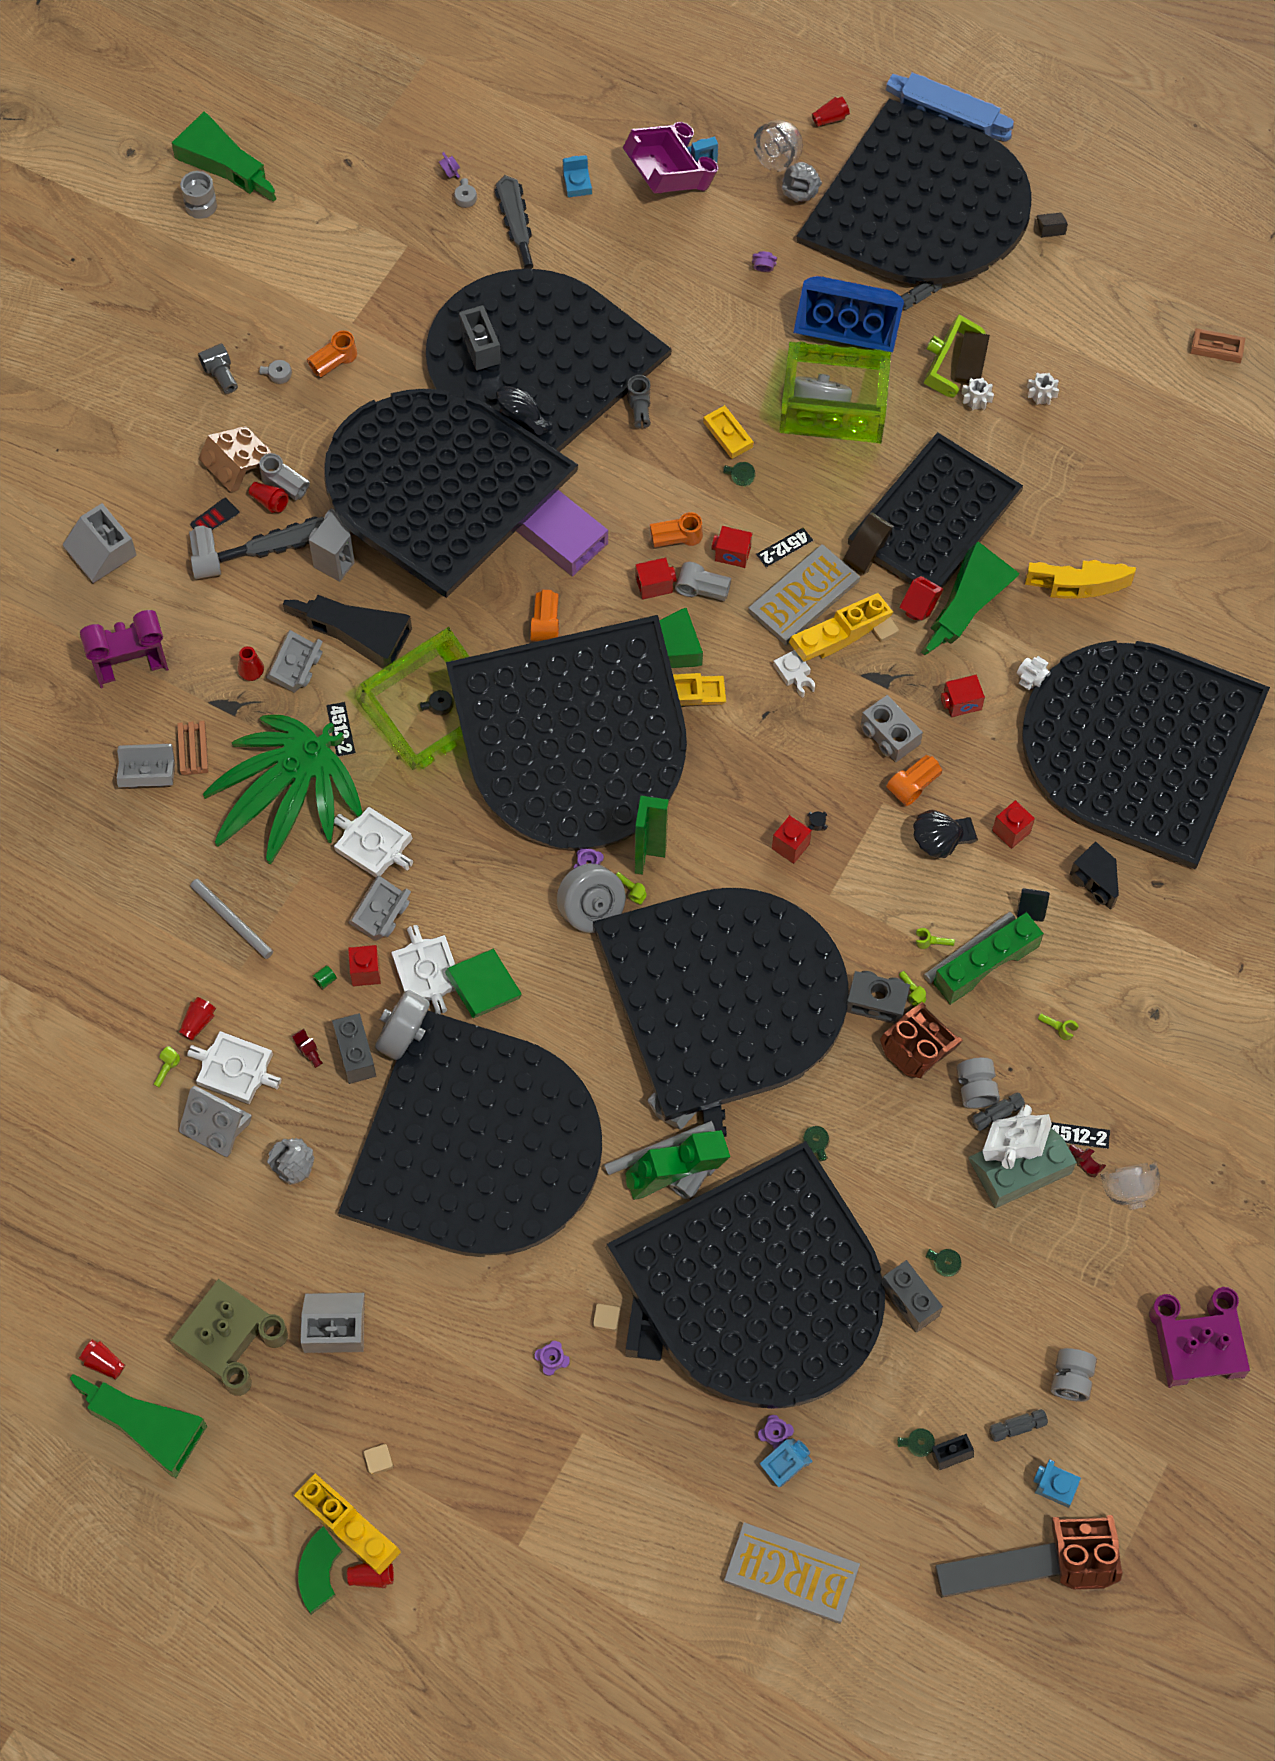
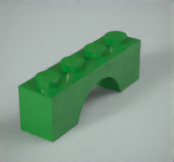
(969, 968)

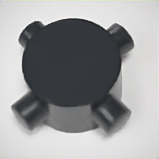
(817, 821)

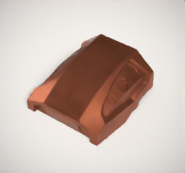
(918, 1042)
(1087, 1552)

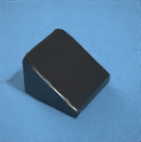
(1052, 224)
(1034, 903)

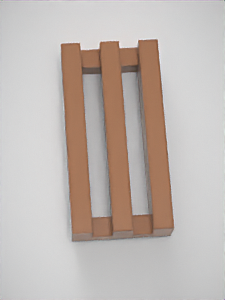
(1217, 348)
(191, 728)

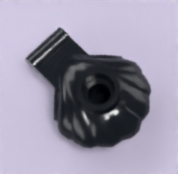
(521, 407)
(941, 834)

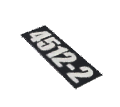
(784, 547)
(339, 717)
(1083, 1135)

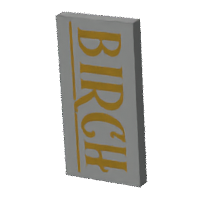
(804, 594)
(792, 1573)

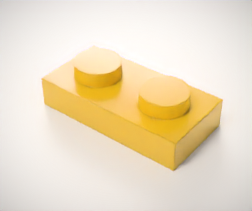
(728, 432)

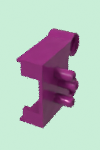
(665, 161)
(124, 644)
(1202, 1344)

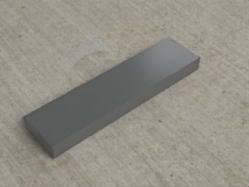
(997, 1570)

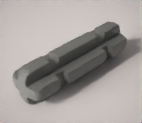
(919, 293)
(998, 1111)
(1018, 1425)

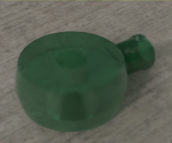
(742, 473)
(820, 1145)
(943, 1256)
(913, 1445)

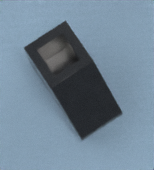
(1098, 874)

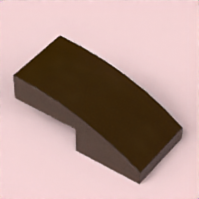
(972, 356)
(867, 543)

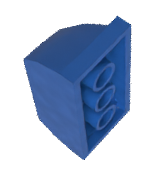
(849, 313)

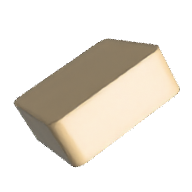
(886, 630)
(606, 1317)
(378, 1459)

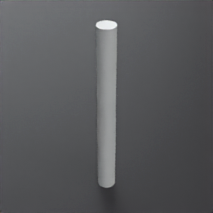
(231, 918)
(1002, 922)
(631, 1159)

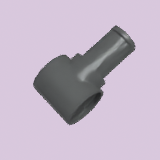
(217, 362)
(639, 400)

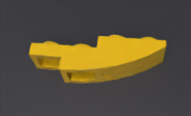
(1071, 583)
(841, 630)
(699, 689)
(347, 1524)

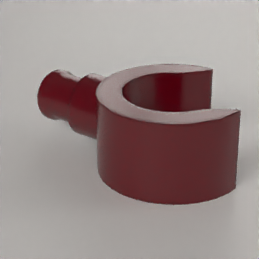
(307, 1047)
(1085, 1160)

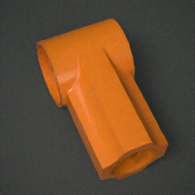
(332, 354)
(675, 531)
(545, 621)
(909, 784)

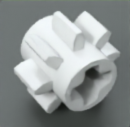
(1043, 388)
(977, 393)
(1033, 672)

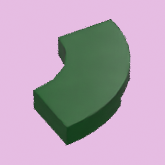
(315, 1570)

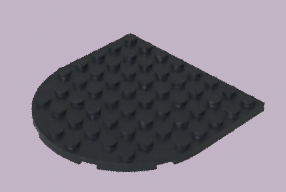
(922, 200)
(555, 343)
(438, 481)
(573, 731)
(1140, 742)
(725, 993)
(477, 1144)
(760, 1284)

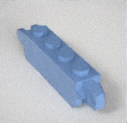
(951, 105)

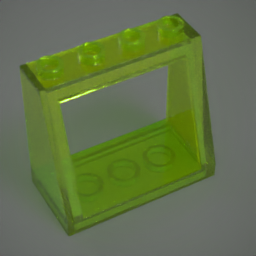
(831, 417)
(441, 644)

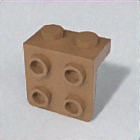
(232, 454)

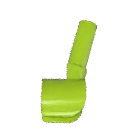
(637, 891)
(924, 944)
(918, 993)
(1060, 1026)
(171, 1059)

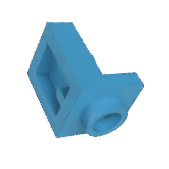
(704, 148)
(576, 176)
(786, 1461)
(1056, 1484)

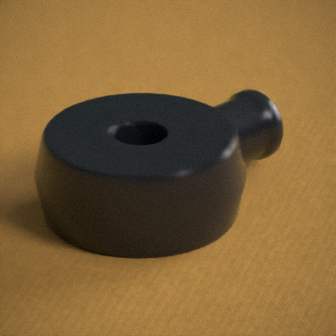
(435, 705)

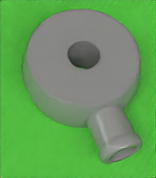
(465, 195)
(278, 371)

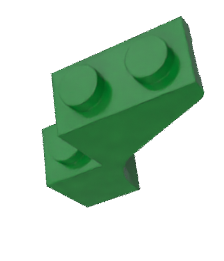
(667, 1165)

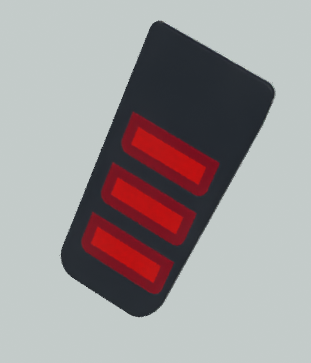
(216, 515)

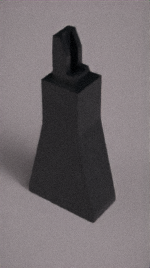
(370, 632)

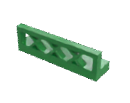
(650, 830)

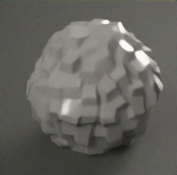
(801, 182)
(291, 1160)

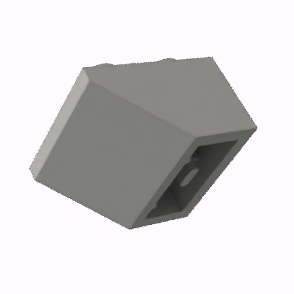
(99, 543)
(332, 547)
(333, 1322)

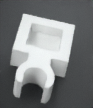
(794, 670)

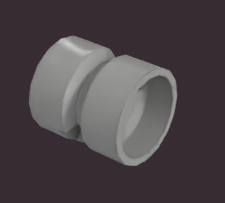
(198, 194)
(978, 1087)
(1073, 1377)

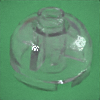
(778, 145)
(1132, 1184)

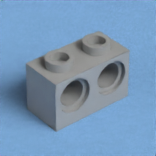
(896, 725)

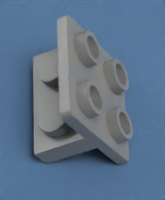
(212, 1121)

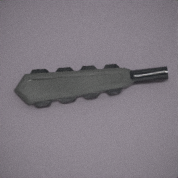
(513, 207)
(277, 541)

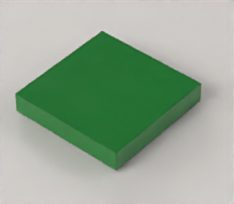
(483, 983)

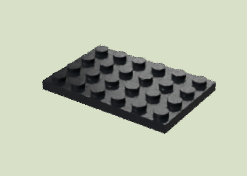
(940, 511)

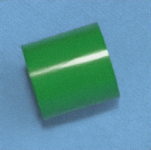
(324, 977)

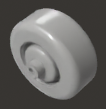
(821, 388)
(590, 895)
(402, 1025)

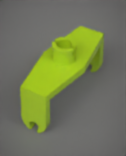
(940, 348)

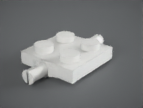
(373, 842)
(423, 967)
(234, 1067)
(1017, 1137)

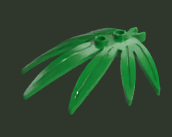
(297, 763)

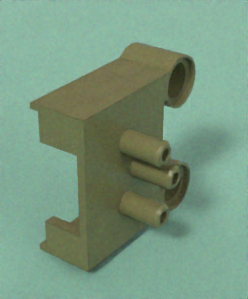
(222, 1331)

